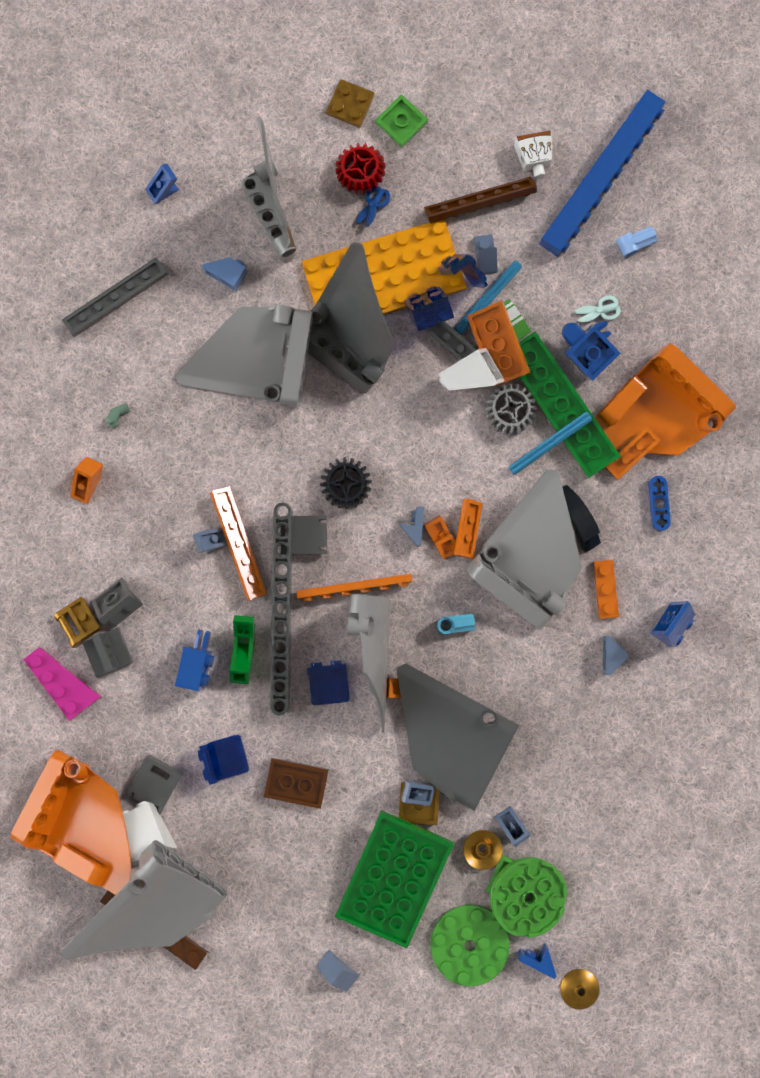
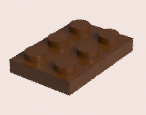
(296, 783)

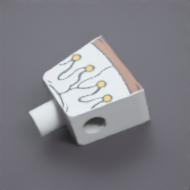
(535, 152)

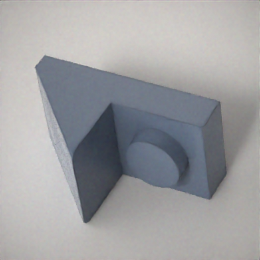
(486, 254)
(414, 531)
(210, 540)

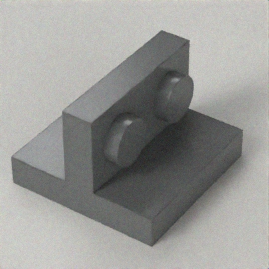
(116, 603)
(107, 652)

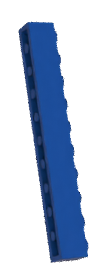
(603, 171)

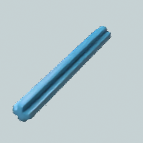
(490, 295)
(550, 443)

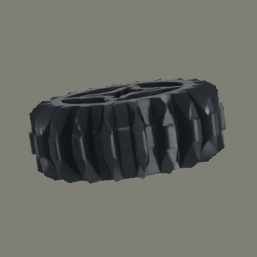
(354, 483)

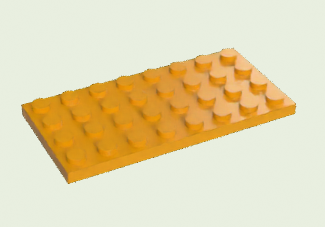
(397, 265)

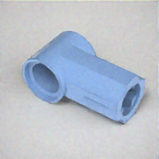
(632, 243)

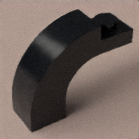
(582, 520)

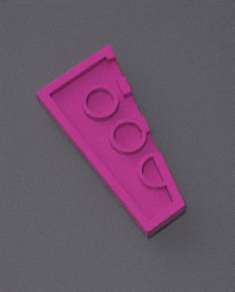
(62, 685)

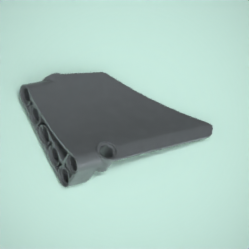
(349, 325)
(450, 738)

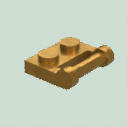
(83, 619)

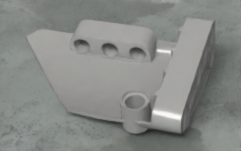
(371, 621)

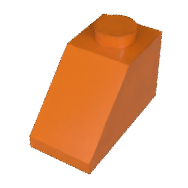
(86, 479)

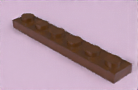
(480, 199)
(184, 949)

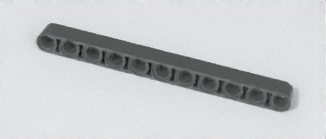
(276, 637)

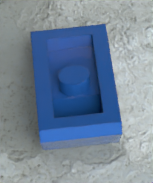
(162, 184)
(542, 963)

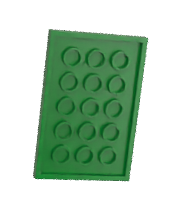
(394, 879)

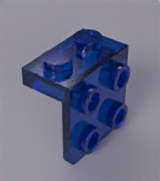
(466, 264)
(328, 683)
(223, 758)

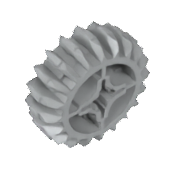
(512, 416)

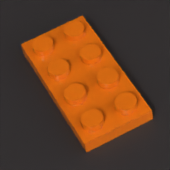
(495, 333)

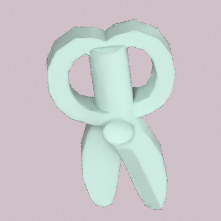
(593, 311)

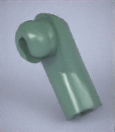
(112, 418)

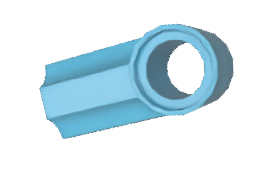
(457, 624)

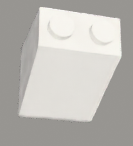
(472, 372)
(144, 827)

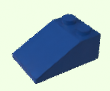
(674, 623)

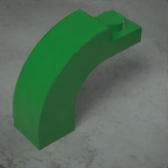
(243, 649)

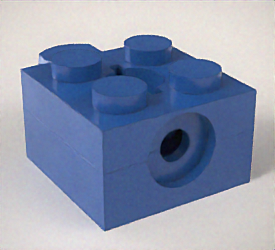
(588, 349)
(195, 664)

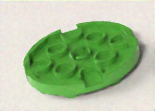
(509, 893)
(464, 965)

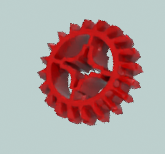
(350, 177)

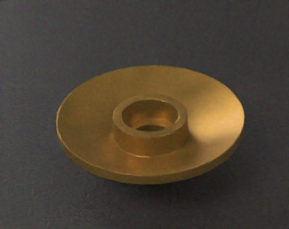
(488, 858)
(573, 982)

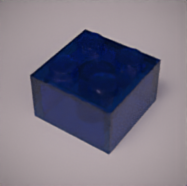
(429, 308)

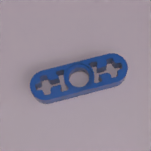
(653, 489)

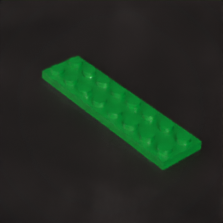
(563, 405)

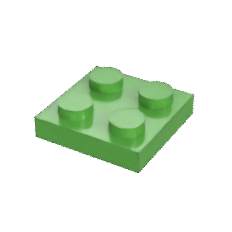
(401, 121)

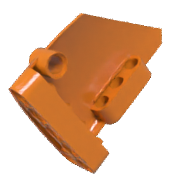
(669, 399)
(77, 823)

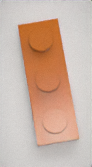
(633, 453)
(468, 528)
(605, 589)

